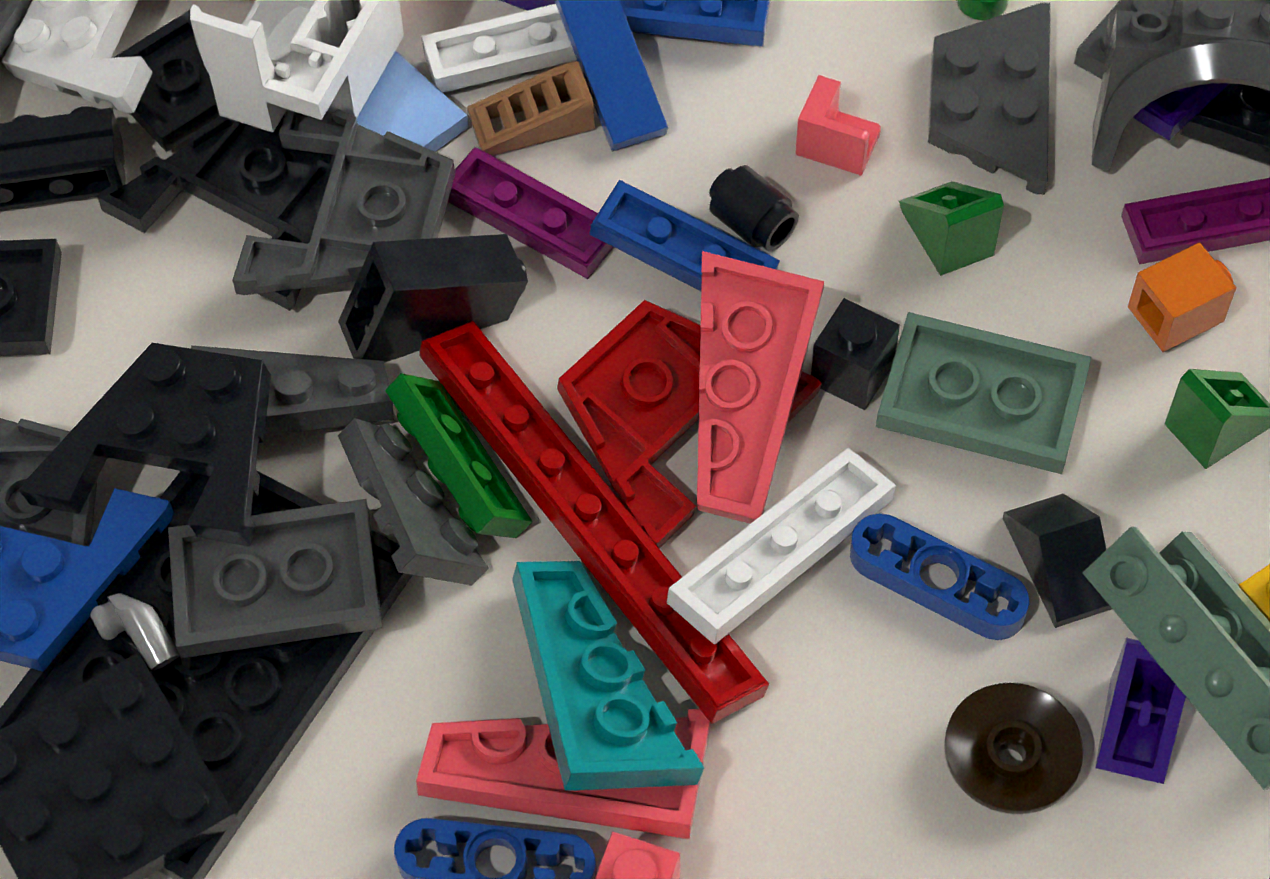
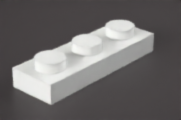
(497, 48)

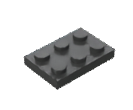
(297, 581)

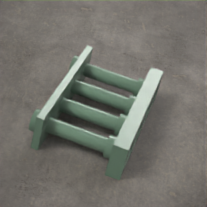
(1198, 632)

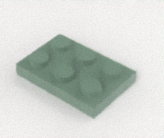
(984, 392)

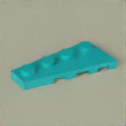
(593, 689)

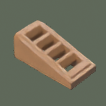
(543, 89)

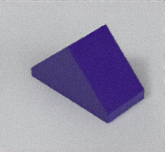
(1139, 717)

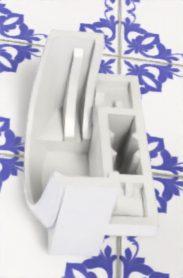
(297, 56)

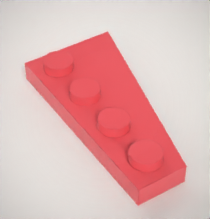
(750, 367)
(518, 771)

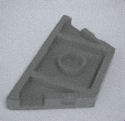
(995, 94)

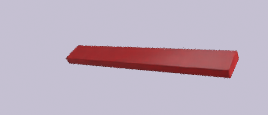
(589, 518)

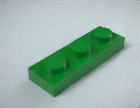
(458, 457)

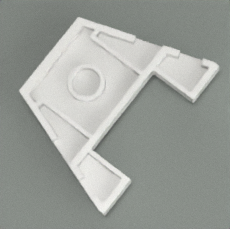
(72, 48)

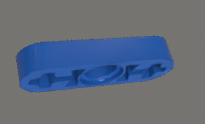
(946, 602)
(478, 837)

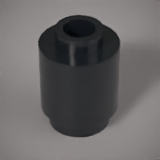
(752, 208)

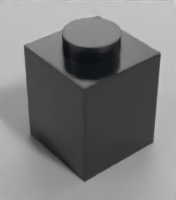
(854, 353)

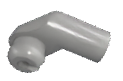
(142, 625)

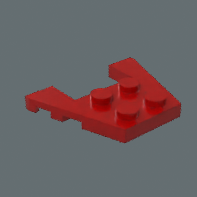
(636, 400)

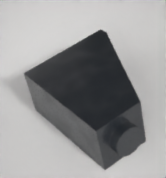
(428, 288)

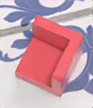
(833, 135)

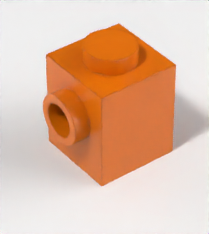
(1182, 296)

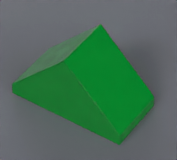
(955, 224)
(1216, 413)

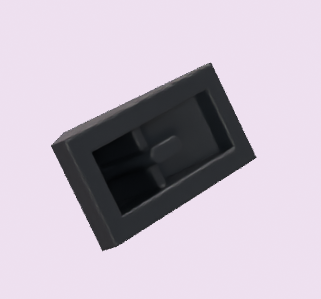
(1057, 545)

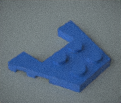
(55, 583)

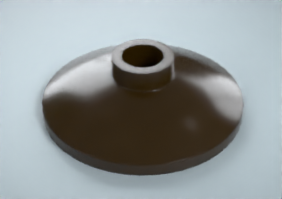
(1019, 720)

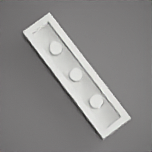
(779, 545)

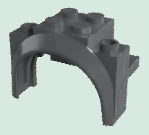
(1165, 53)

